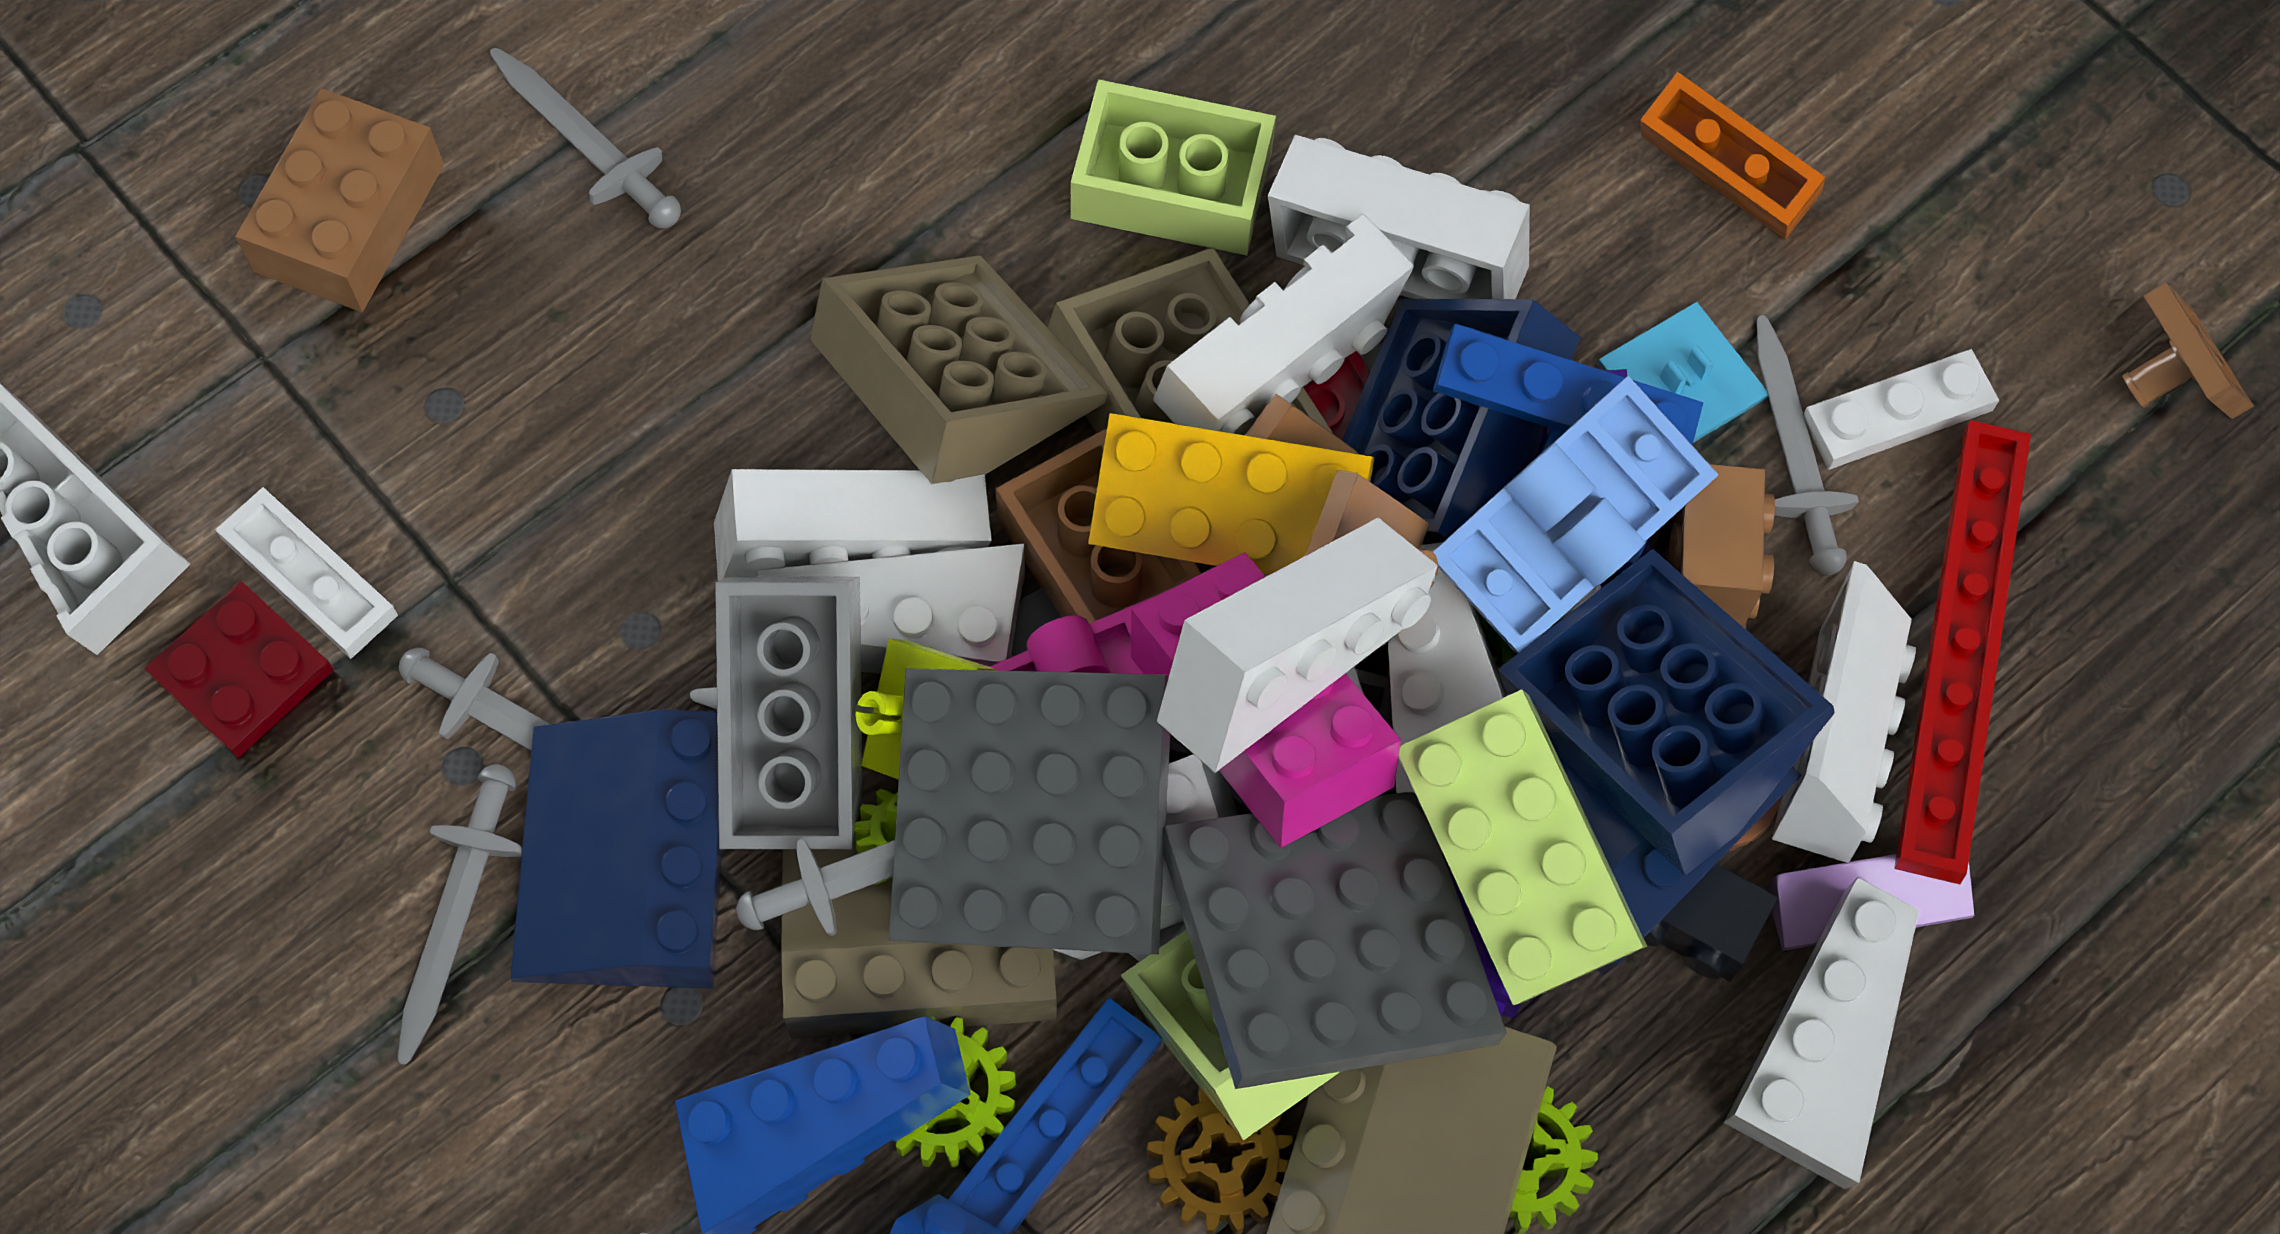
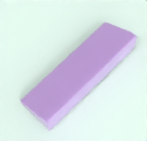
(1811, 896)

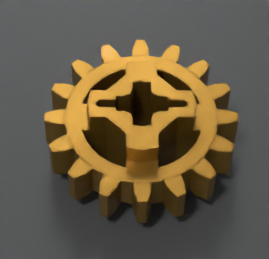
(1190, 1167)

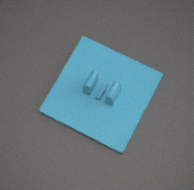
(1692, 360)

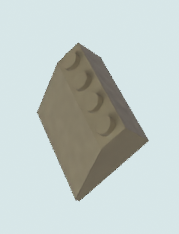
(1143, 324)
(951, 363)
(871, 984)
(1417, 1144)

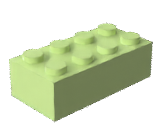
(1520, 847)

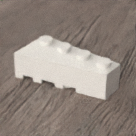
(1288, 335)
(843, 516)
(77, 532)
(938, 599)
(1290, 638)
(1440, 668)
(1828, 1050)

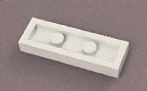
(1900, 409)
(306, 572)

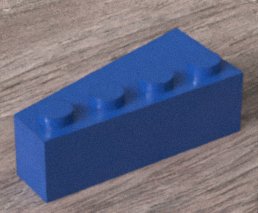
(798, 1124)

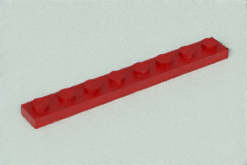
(1963, 654)

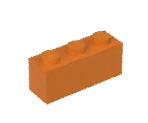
(1731, 155)

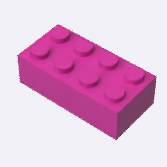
(1313, 762)

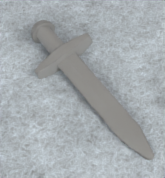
(619, 172)
(1810, 498)
(470, 696)
(474, 847)
(818, 886)

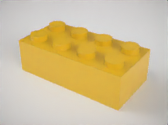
(1211, 493)

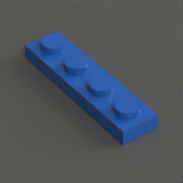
(1539, 384)
(1057, 1118)

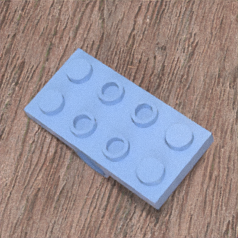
(1573, 515)

